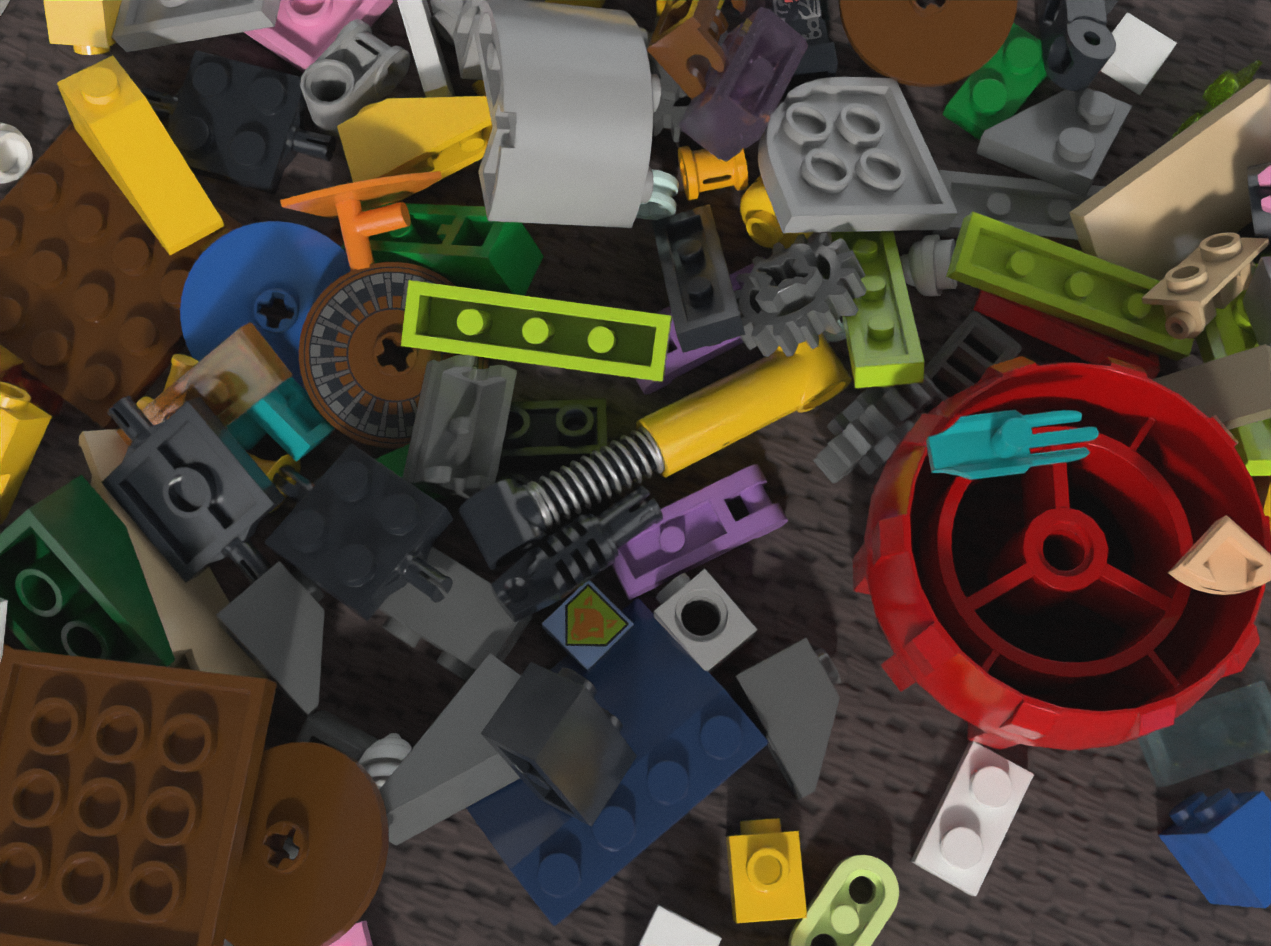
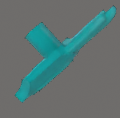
(1002, 442)

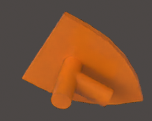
(350, 201)

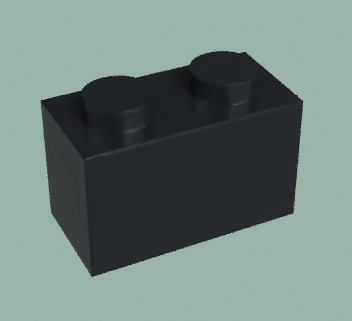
(561, 741)

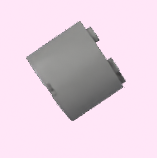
(565, 110)

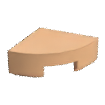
(1224, 561)

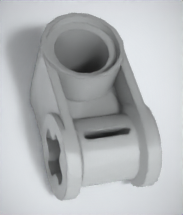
(356, 70)

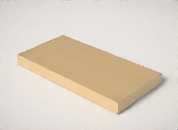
(1181, 190)

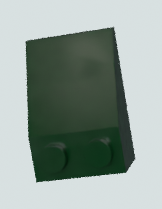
(79, 582)

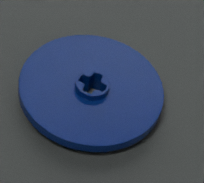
(248, 273)

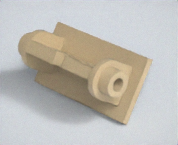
(1205, 281)

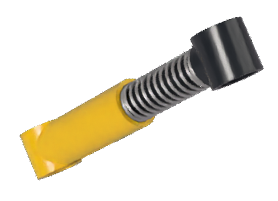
(515, 517)

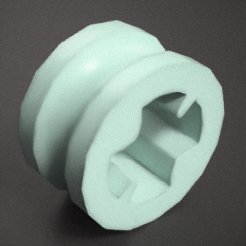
(661, 202)

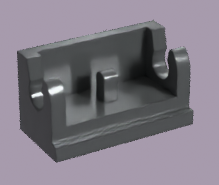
(459, 427)

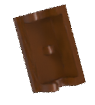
(688, 41)

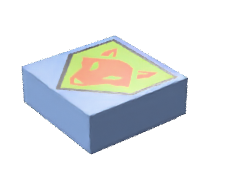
(587, 625)

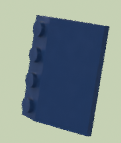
(685, 744)

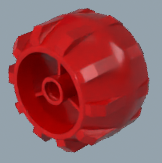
(1159, 480)

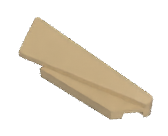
(184, 608)

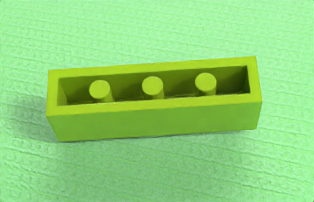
(536, 330)

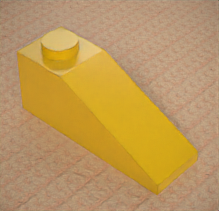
(416, 136)
(139, 154)

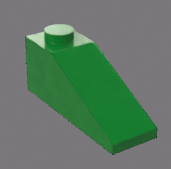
(462, 247)

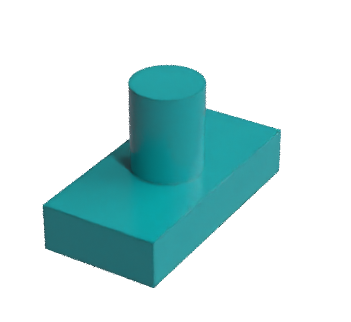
(287, 417)

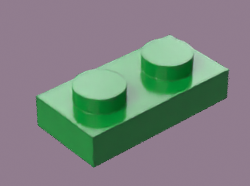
(1000, 85)

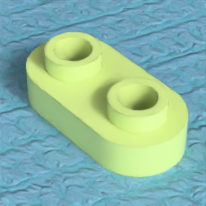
(838, 915)

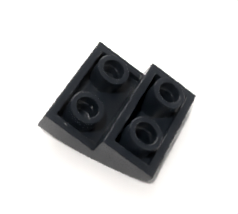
(549, 435)

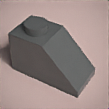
(281, 632)
(794, 709)

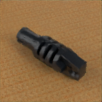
(573, 555)

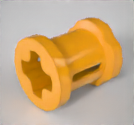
(705, 172)

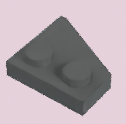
(1059, 138)

